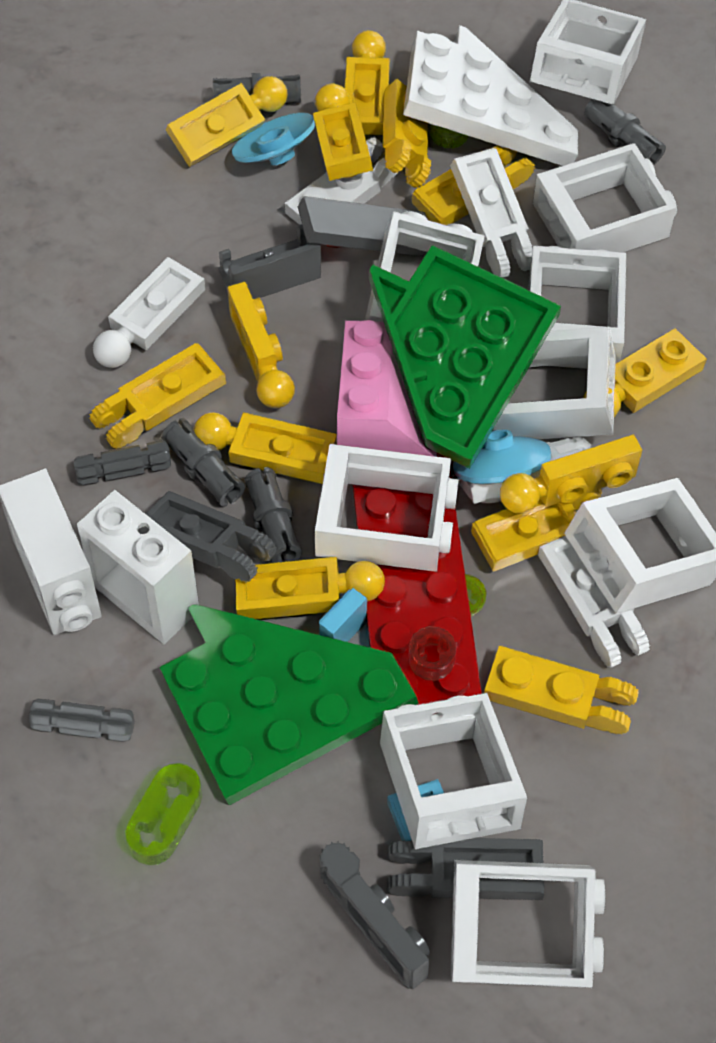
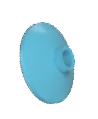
(274, 139)
(504, 456)

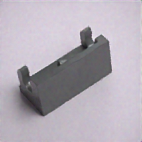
(274, 267)

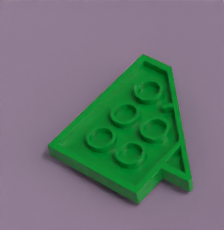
(460, 346)
(277, 696)

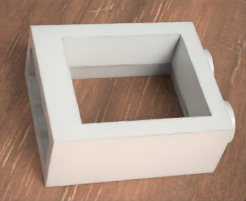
(604, 50)
(620, 166)
(417, 232)
(596, 270)
(572, 416)
(390, 471)
(50, 552)
(140, 573)
(625, 580)
(463, 812)
(587, 949)

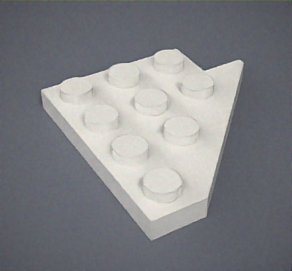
(478, 95)

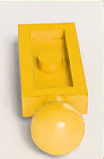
(367, 79)
(225, 119)
(340, 133)
(263, 351)
(655, 371)
(269, 443)
(573, 475)
(304, 587)

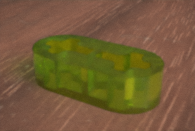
(154, 807)

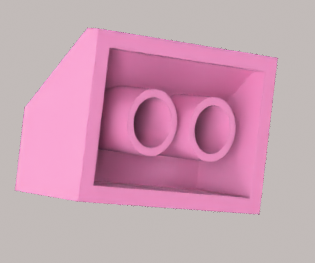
(372, 394)

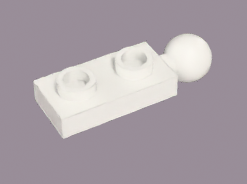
(148, 312)

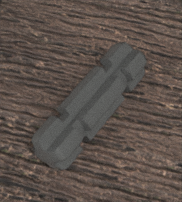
(122, 462)
(81, 719)

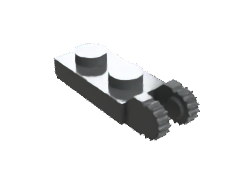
(212, 535)
(442, 859)
(371, 912)

